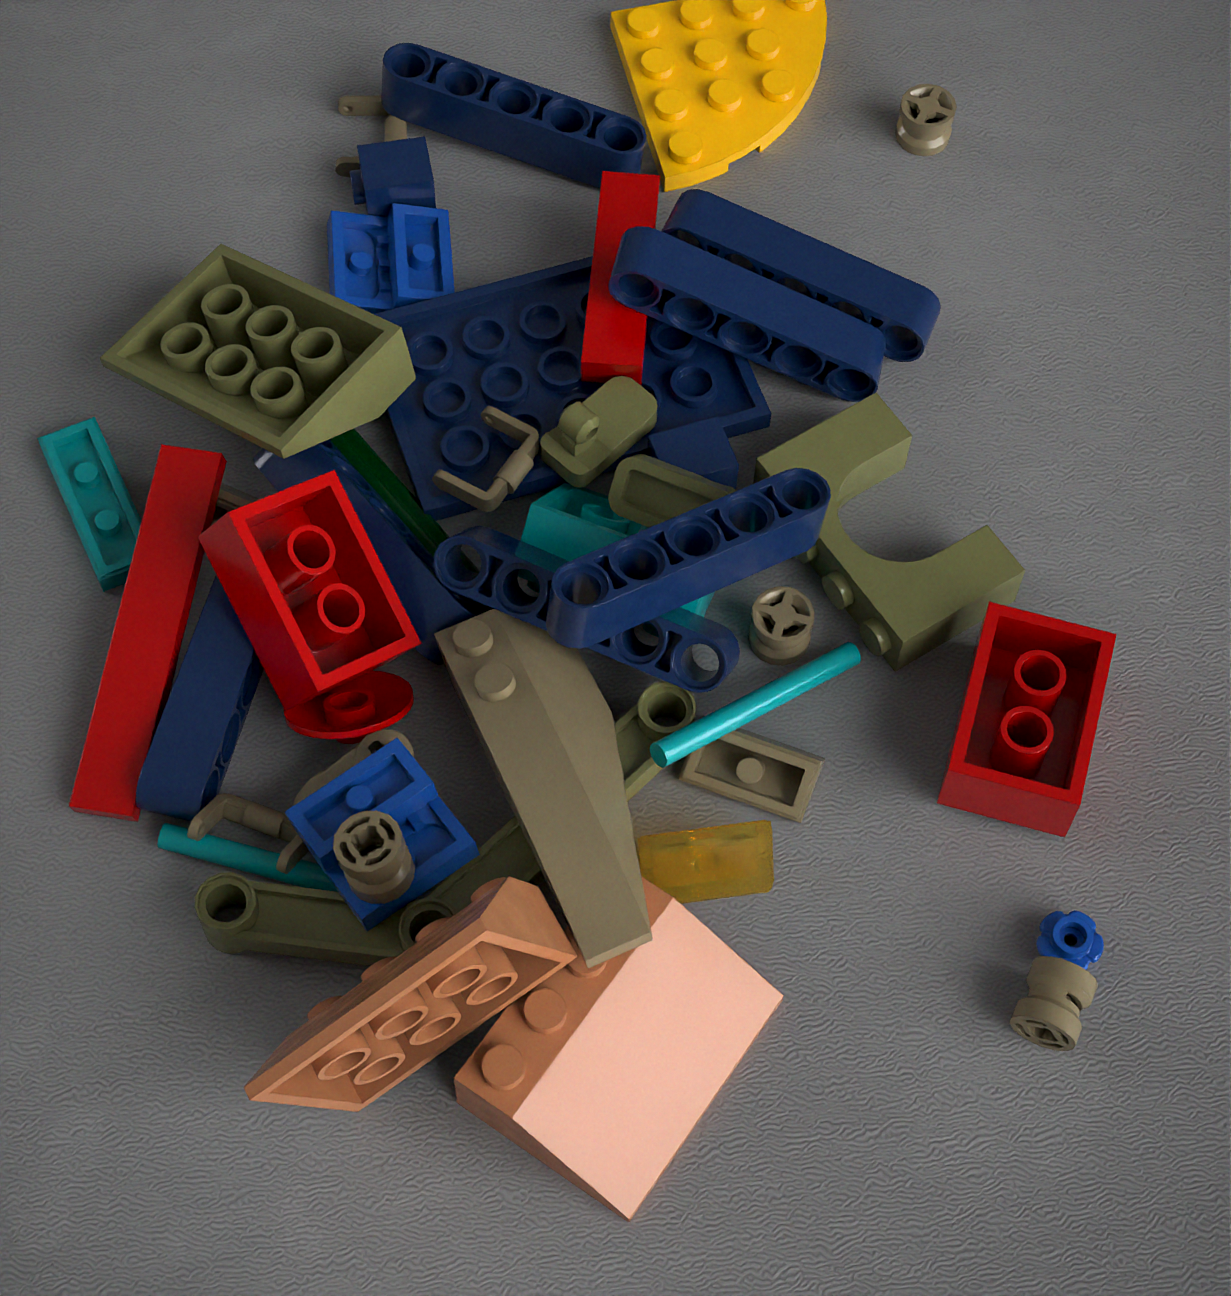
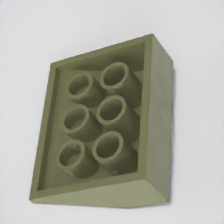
(265, 354)

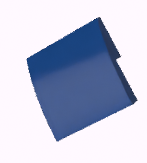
(391, 258)
(399, 787)

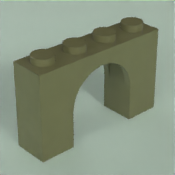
(897, 605)

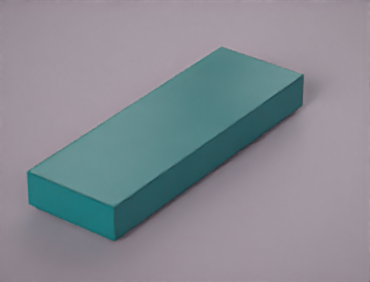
(94, 498)

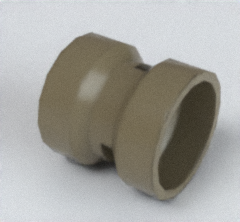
(374, 857)
(1053, 1003)

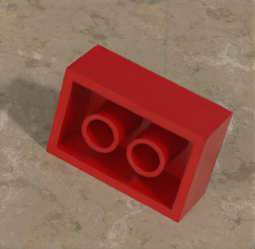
(308, 589)
(1027, 719)

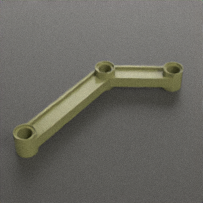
(324, 927)

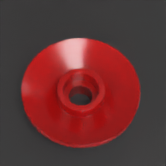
(353, 708)

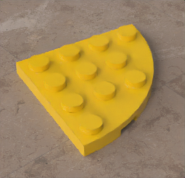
(717, 77)

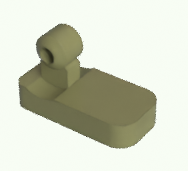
(599, 430)
(656, 491)

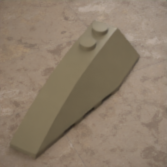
(559, 770)

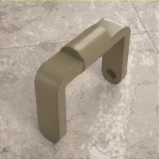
(367, 106)
(508, 476)
(254, 817)

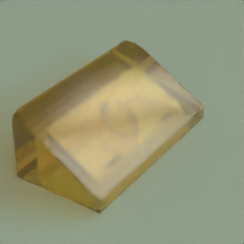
(709, 861)

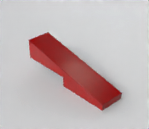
(613, 331)

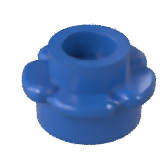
(1076, 924)

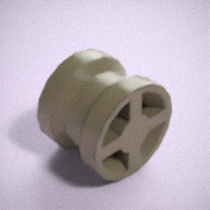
(925, 119)
(780, 610)

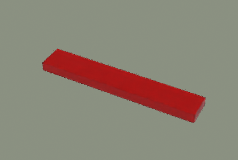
(148, 631)

